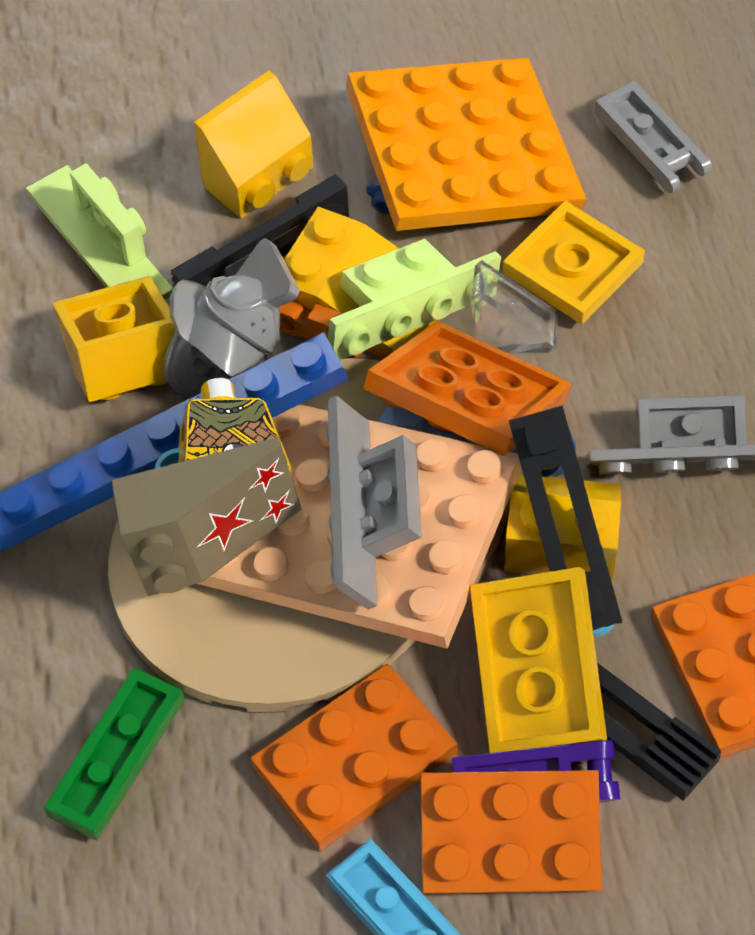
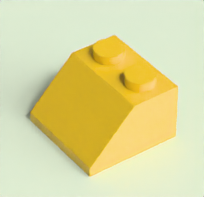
(252, 146)
(116, 337)
(523, 542)

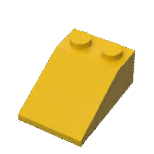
(325, 250)

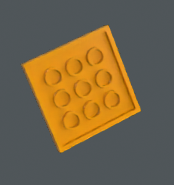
(463, 143)

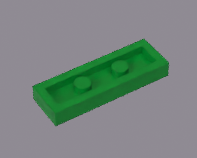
(114, 754)

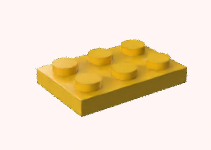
(538, 661)

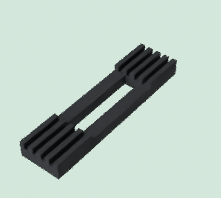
(211, 263)
(542, 444)
(676, 758)

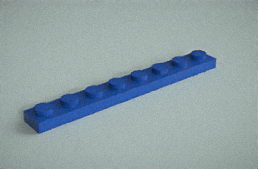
(88, 476)

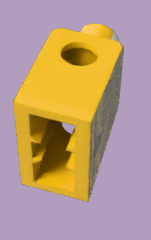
(223, 422)

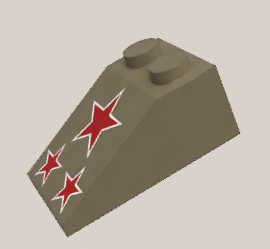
(202, 512)

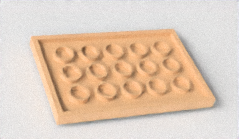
(418, 584)

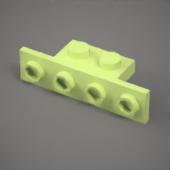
(97, 225)
(400, 295)

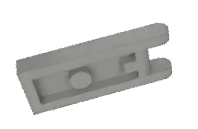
(650, 135)

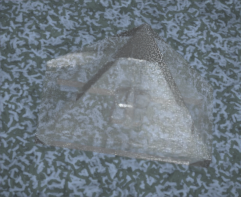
(510, 315)

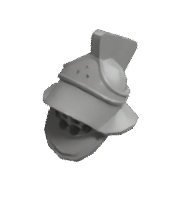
(228, 322)

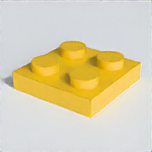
(573, 262)

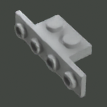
(680, 433)
(371, 500)

